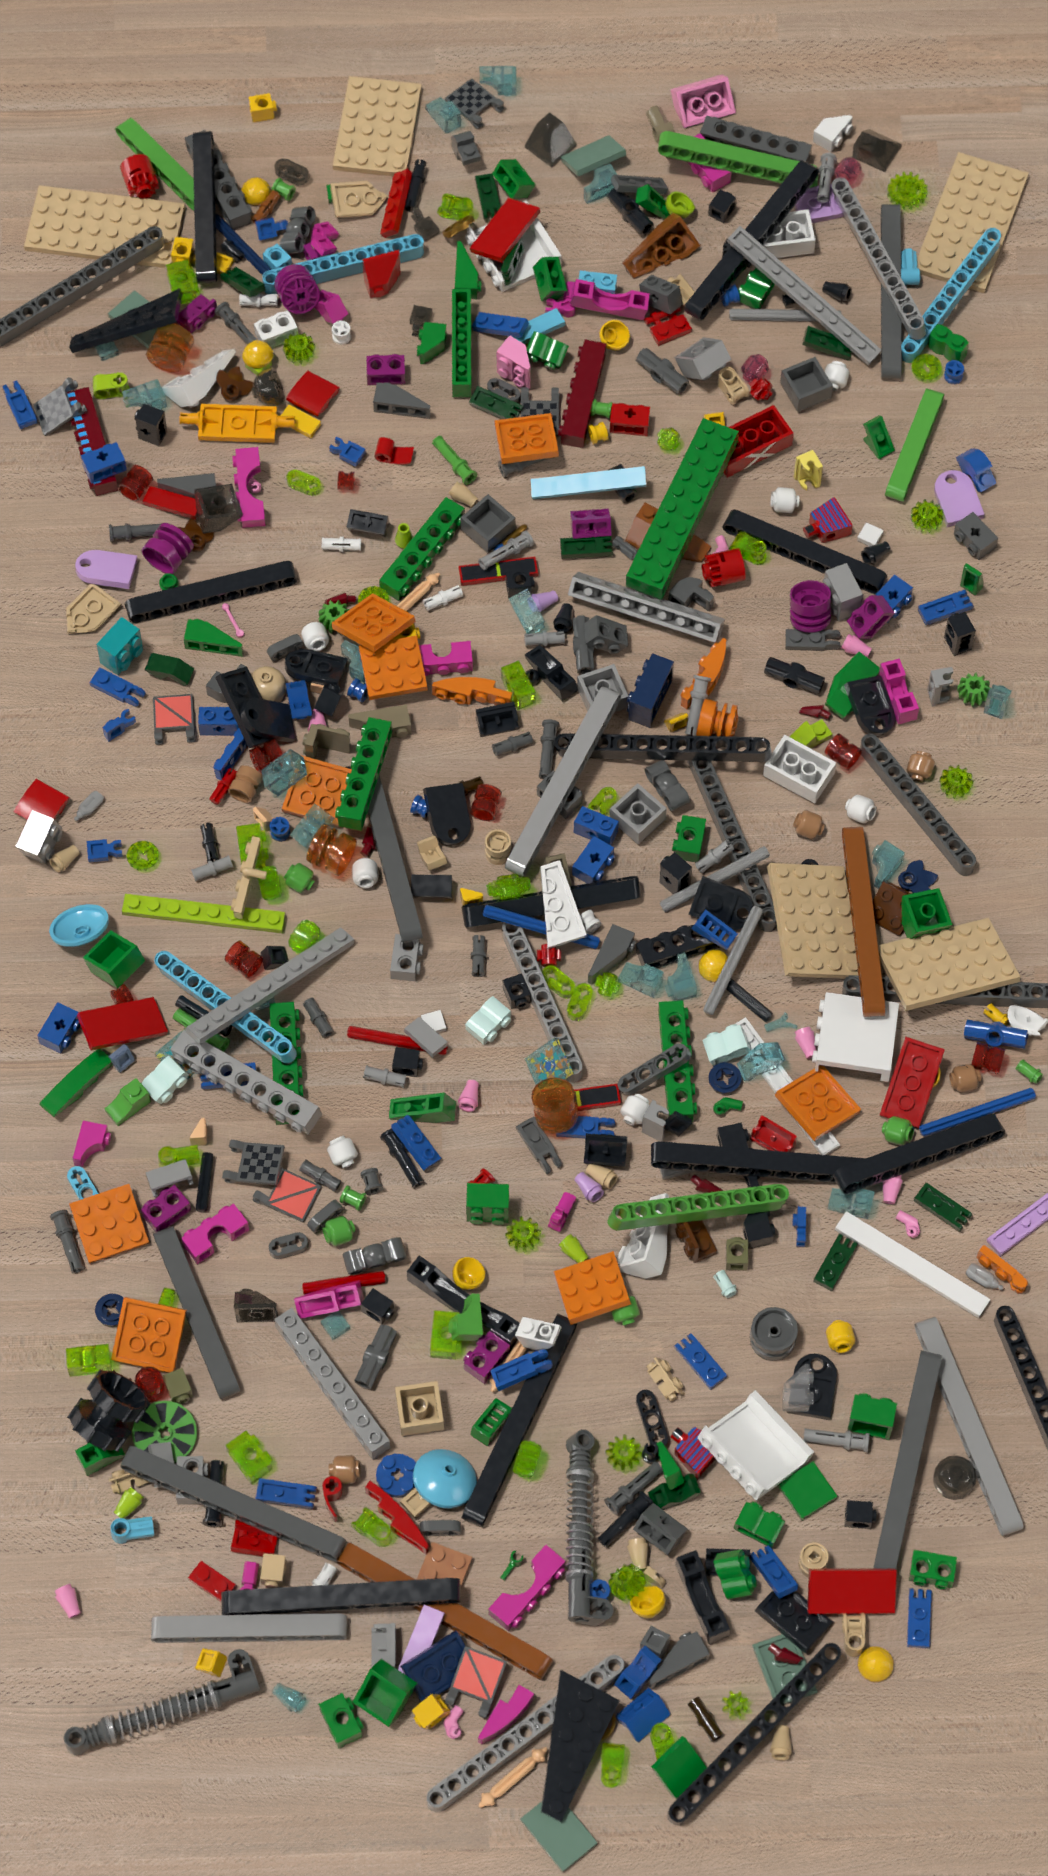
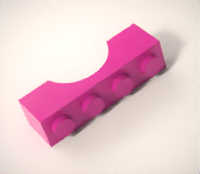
(590, 297)
(248, 465)
(509, 1608)

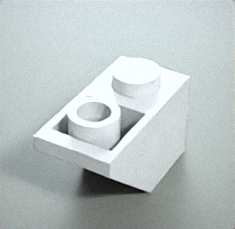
(832, 131)
(537, 1334)

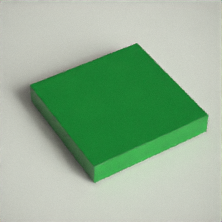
(807, 1491)
(678, 1767)

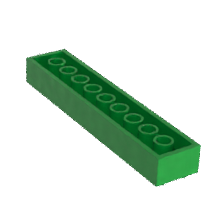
(682, 509)

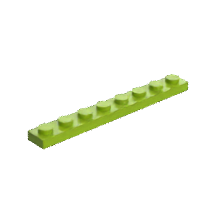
(202, 913)

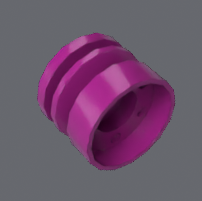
(297, 289)
(167, 548)
(810, 606)

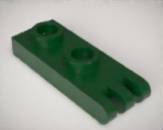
(487, 194)
(511, 262)
(243, 282)
(825, 343)
(494, 404)
(586, 547)
(942, 1206)
(834, 1263)

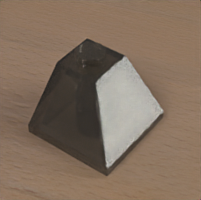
(550, 140)
(875, 149)
(216, 507)
(254, 1307)

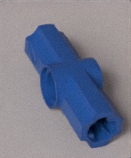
(1008, 1035)

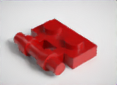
(669, 330)

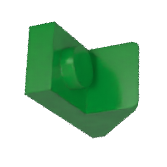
(878, 437)

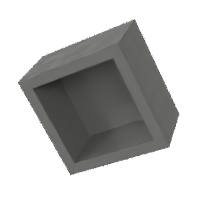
(806, 384)
(488, 523)

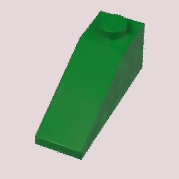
(466, 274)
(207, 638)
(424, 1108)

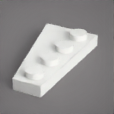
(560, 909)

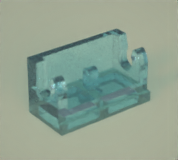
(527, 612)

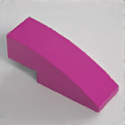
(329, 1300)
(506, 1714)

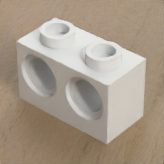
(274, 325)

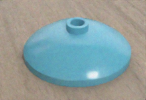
(79, 925)
(440, 1486)

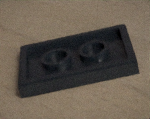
(792, 1620)

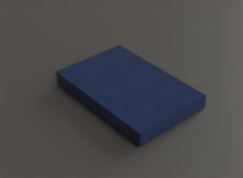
(435, 1666)

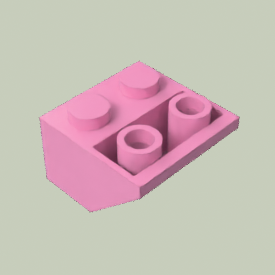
(514, 362)

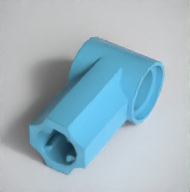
(909, 272)
(134, 1528)

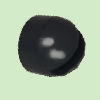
(536, 677)

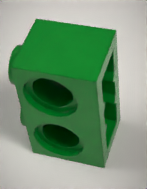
(933, 1563)

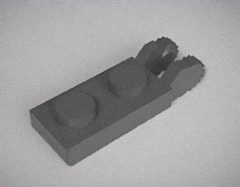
(811, 641)
(538, 1143)

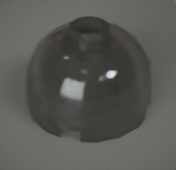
(268, 388)
(954, 1477)

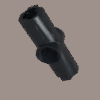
(630, 211)
(794, 675)

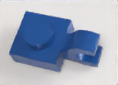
(268, 227)
(117, 726)

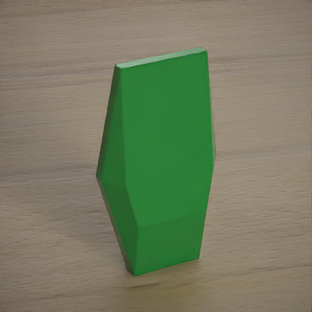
(856, 669)

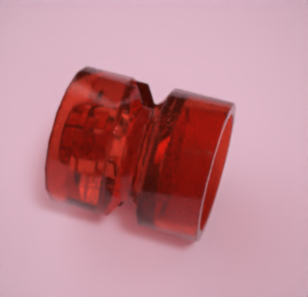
(136, 481)
(845, 753)
(264, 756)
(485, 802)
(241, 957)
(988, 1058)
(151, 1382)

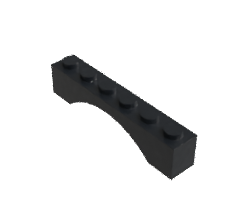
(756, 1225)
(441, 1288)

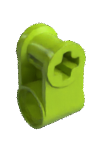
(108, 385)

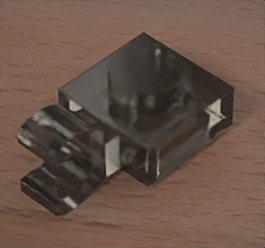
(424, 226)
(418, 317)

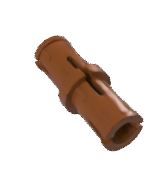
(272, 198)

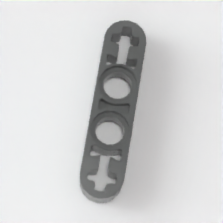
(653, 1066)

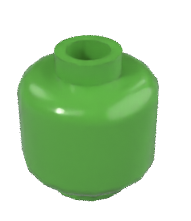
(299, 877)
(898, 1130)
(338, 1231)
(628, 1313)

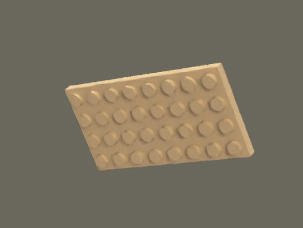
(973, 200)
(96, 223)

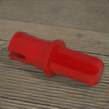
(223, 786)

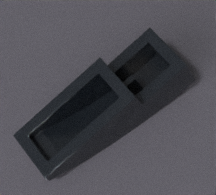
(551, 672)

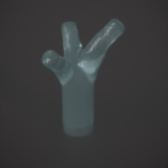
(779, 1023)

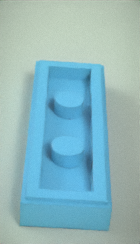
(543, 324)

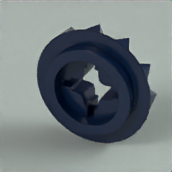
(728, 1070)
(101, 1312)

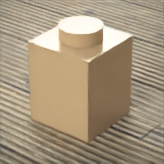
(273, 1570)

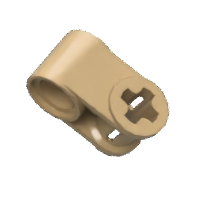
(734, 387)
(853, 1630)

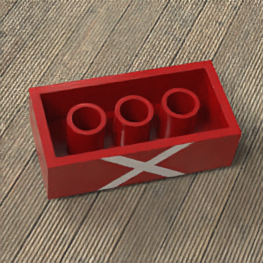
(759, 439)

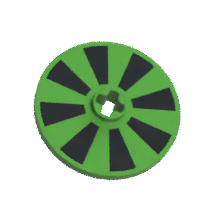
(161, 1416)

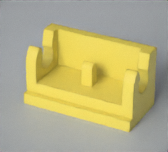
(808, 469)

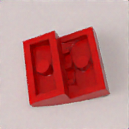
(312, 393)
(41, 799)
(252, 1540)

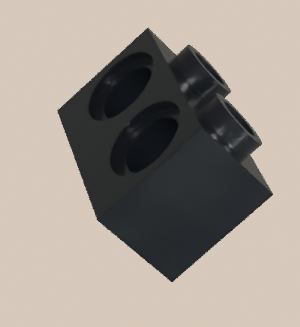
(959, 633)

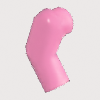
(721, 543)
(451, 1724)

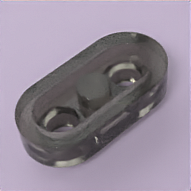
(292, 171)

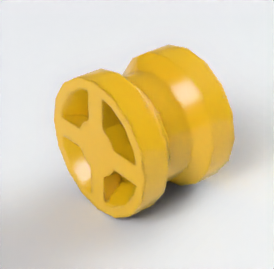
(597, 432)

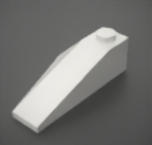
(195, 386)
(646, 1250)

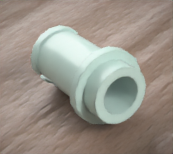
(728, 1289)

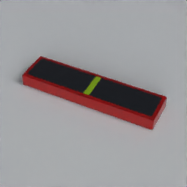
(474, 574)
(597, 1097)

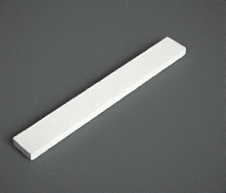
(778, 1079)
(912, 1264)

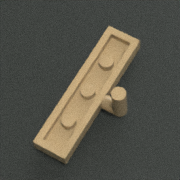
(249, 871)

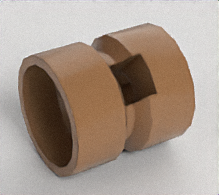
(245, 783)

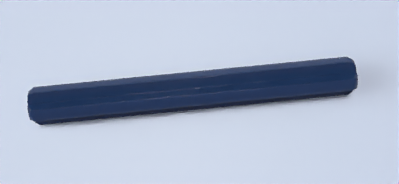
(248, 252)

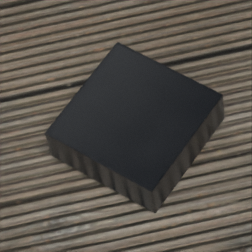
(677, 1123)

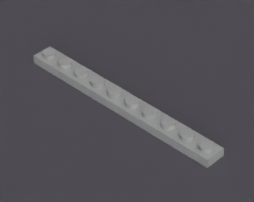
(804, 295)
(269, 986)

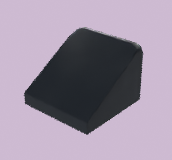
(274, 957)

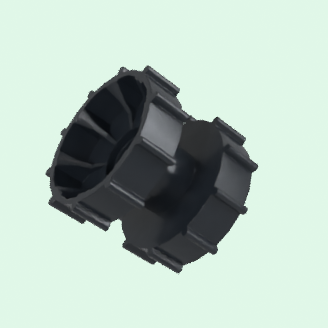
(105, 1416)

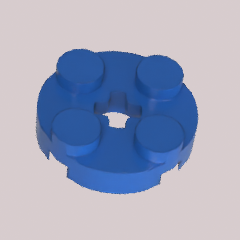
(390, 1465)

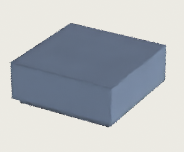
(121, 1058)

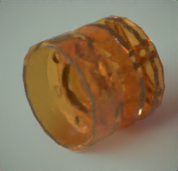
(170, 347)
(331, 849)
(554, 1105)

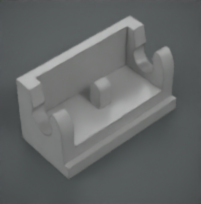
(939, 682)
(652, 1124)
(168, 1175)
(384, 1643)

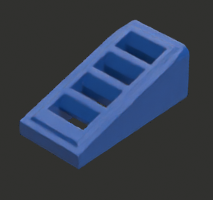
(705, 932)

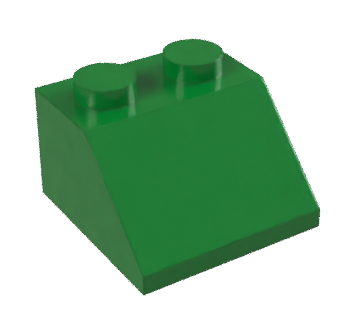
(924, 913)

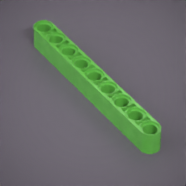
(726, 157)
(690, 1212)

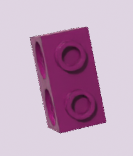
(386, 372)
(590, 523)
(872, 619)
(170, 1213)
(490, 1358)

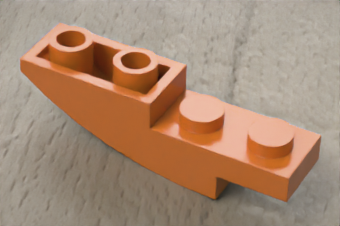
(709, 666)
(465, 689)

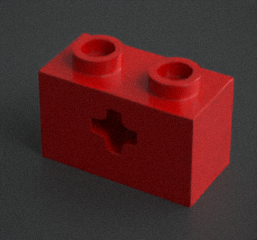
(629, 419)

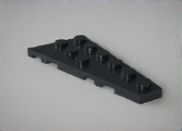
(138, 320)
(576, 1732)

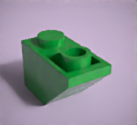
(432, 341)
(94, 1458)

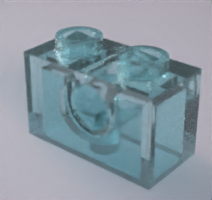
(284, 772)
(310, 824)

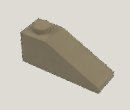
(398, 715)

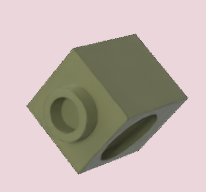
(733, 1262)
(178, 1386)

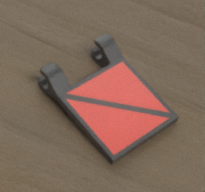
(173, 713)
(290, 1196)
(478, 1677)

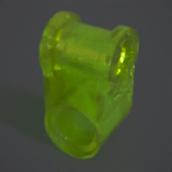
(456, 207)
(750, 548)
(369, 1525)
(661, 1745)
(612, 1761)

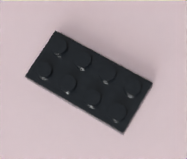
(238, 689)

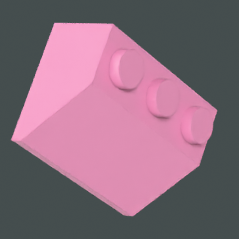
(703, 98)

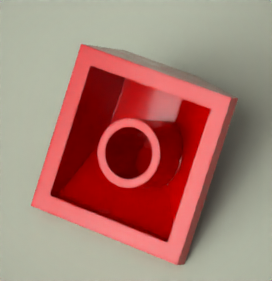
(381, 273)

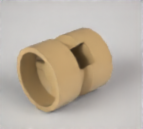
(497, 847)
(813, 1557)

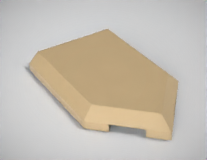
(356, 199)
(90, 610)

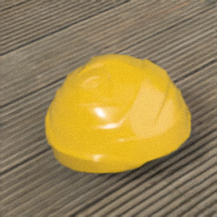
(255, 190)
(614, 334)
(257, 354)
(711, 964)
(468, 1273)
(649, 1602)
(875, 1664)

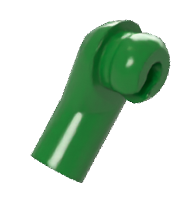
(726, 1104)

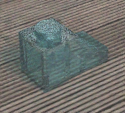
(499, 77)
(444, 114)
(600, 185)
(147, 393)
(351, 652)
(997, 701)
(887, 860)
(642, 978)
(682, 983)
(761, 1060)
(855, 1203)

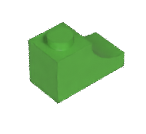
(128, 1102)
(468, 1324)

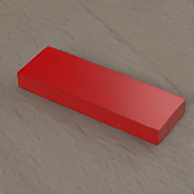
(170, 502)

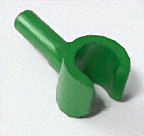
(513, 1563)

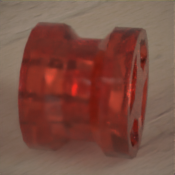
(346, 480)
(121, 995)

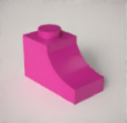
(331, 307)
(91, 1139)

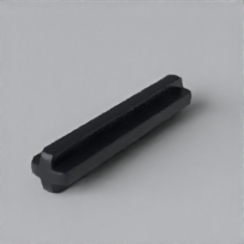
(748, 1000)
(204, 1182)

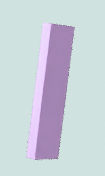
(1020, 1226)
(423, 1633)

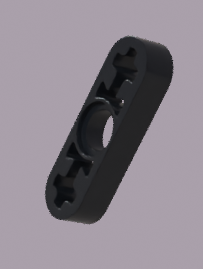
(656, 1412)

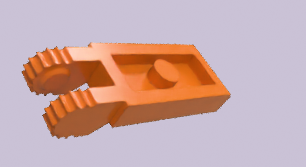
(1002, 1269)

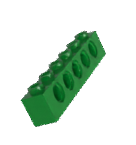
(461, 342)
(412, 553)
(355, 816)
(675, 1012)
(280, 1014)

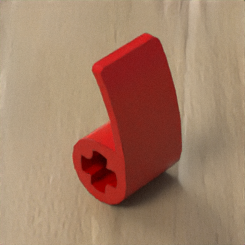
(388, 453)
(332, 1496)

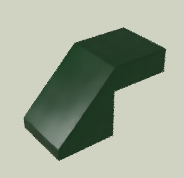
(167, 666)
(667, 1498)

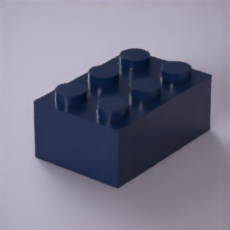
(650, 690)

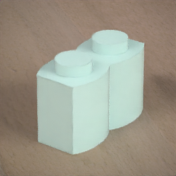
(488, 1020)
(726, 1045)
(165, 1080)

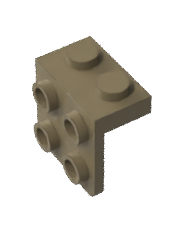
(327, 738)

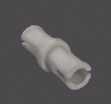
(544, 638)
(714, 856)
(212, 868)
(384, 1076)

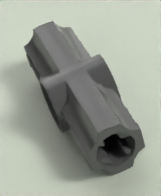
(662, 370)
(583, 652)
(375, 1356)

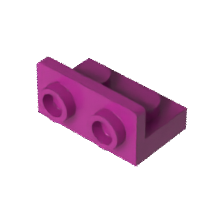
(197, 313)

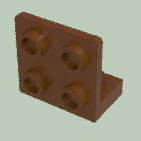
(888, 907)
(696, 1240)

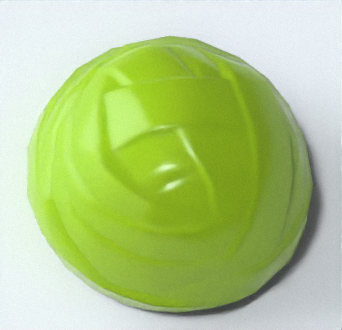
(679, 204)

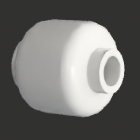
(837, 374)
(784, 500)
(315, 636)
(860, 809)
(365, 872)
(634, 1109)
(342, 1151)

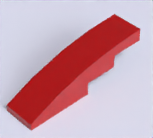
(401, 1522)

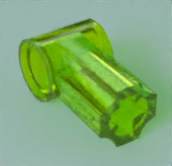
(189, 1153)

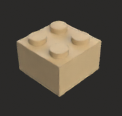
(419, 1408)

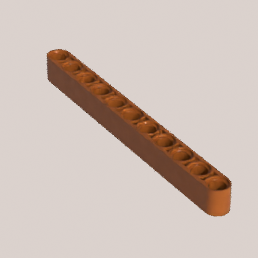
(863, 922)
(456, 1616)

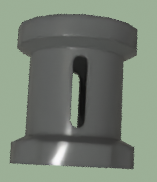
(371, 1181)

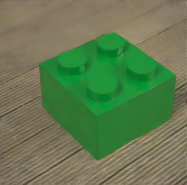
(114, 959)
(487, 1203)
(872, 1416)
(384, 1692)

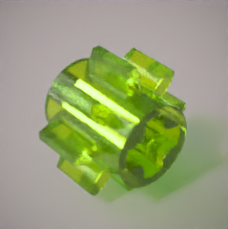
(668, 439)
(607, 984)
(729, 1701)

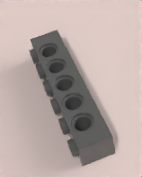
(753, 139)
(227, 196)

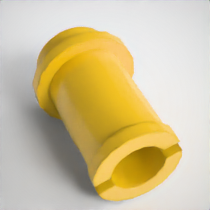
(996, 1016)

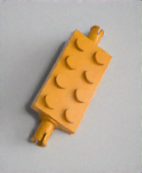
(237, 422)

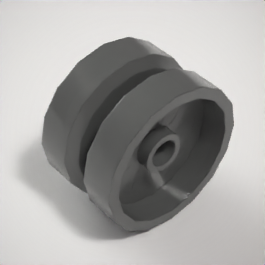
(773, 1333)

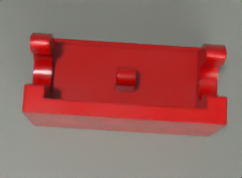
(772, 1136)

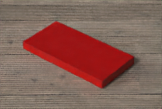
(505, 230)
(122, 1023)
(912, 1081)
(851, 1591)

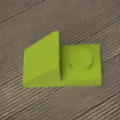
(812, 734)

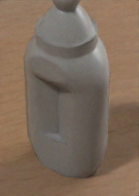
(89, 805)
(983, 1277)

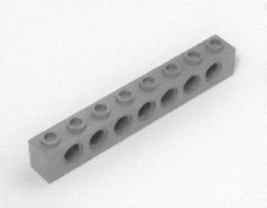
(646, 607)
(303, 1121)
(332, 1383)

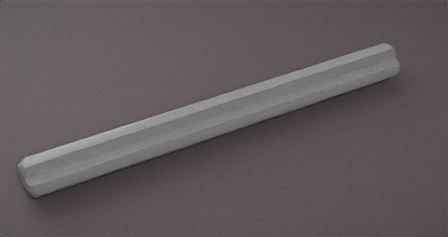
(771, 314)
(720, 876)
(733, 960)

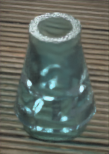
(290, 1698)

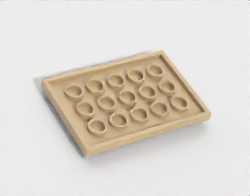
(377, 126)
(813, 920)
(947, 964)

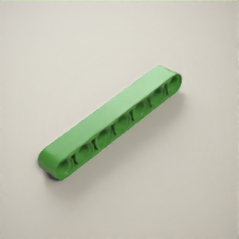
(163, 164)
(914, 445)

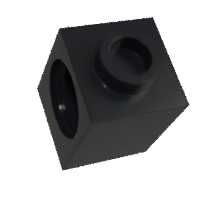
(722, 206)
(515, 577)
(329, 699)
(513, 984)
(407, 1062)
(378, 1306)
(859, 1514)

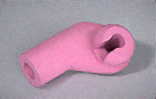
(253, 486)
(910, 1222)

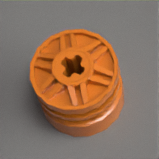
(717, 722)

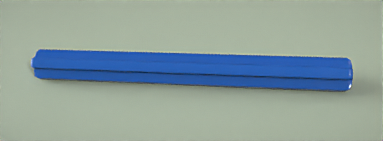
(531, 924)
(977, 1112)

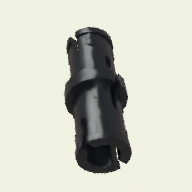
(209, 842)

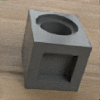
(656, 1641)

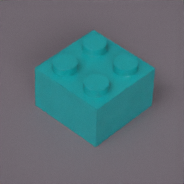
(120, 646)

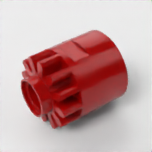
(139, 176)
(724, 568)

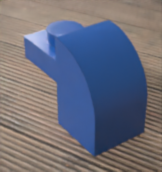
(978, 466)
(298, 699)
(638, 1672)

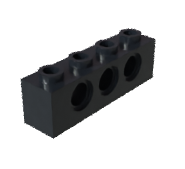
(665, 940)

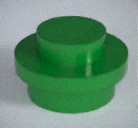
(168, 581)

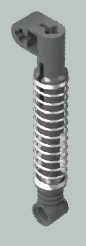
(579, 1573)
(169, 1709)

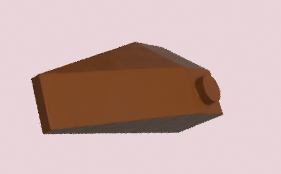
(665, 244)
(695, 551)

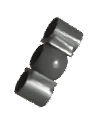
(297, 229)
(667, 785)
(374, 1255)

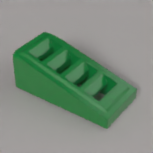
(651, 200)
(971, 579)
(483, 1432)
(670, 1469)

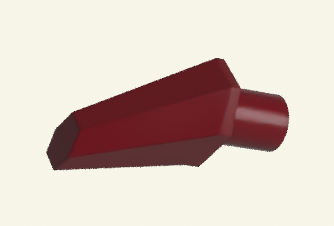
(343, 598)
(815, 711)
(368, 842)
(704, 1185)
(784, 1654)

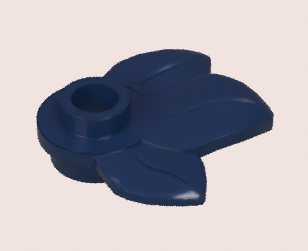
(920, 878)

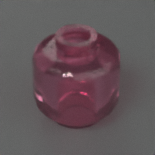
(849, 169)
(754, 367)

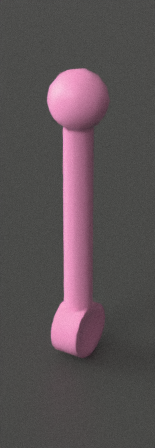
(239, 633)

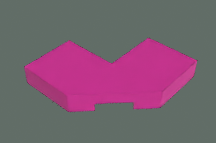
(321, 237)

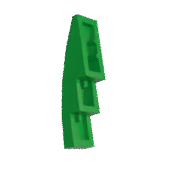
(75, 1082)

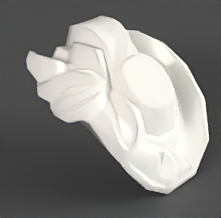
(1026, 1019)

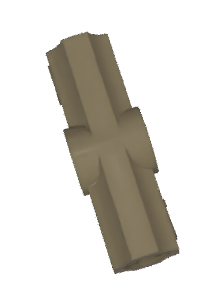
(658, 122)

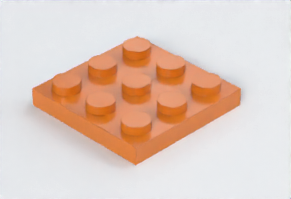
(526, 438)
(373, 622)
(393, 668)
(320, 786)
(817, 1102)
(109, 1223)
(592, 1287)
(148, 1334)

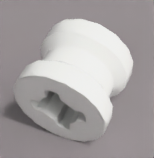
(338, 328)
(589, 922)

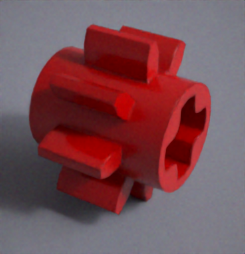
(761, 389)
(548, 956)

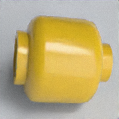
(840, 1336)

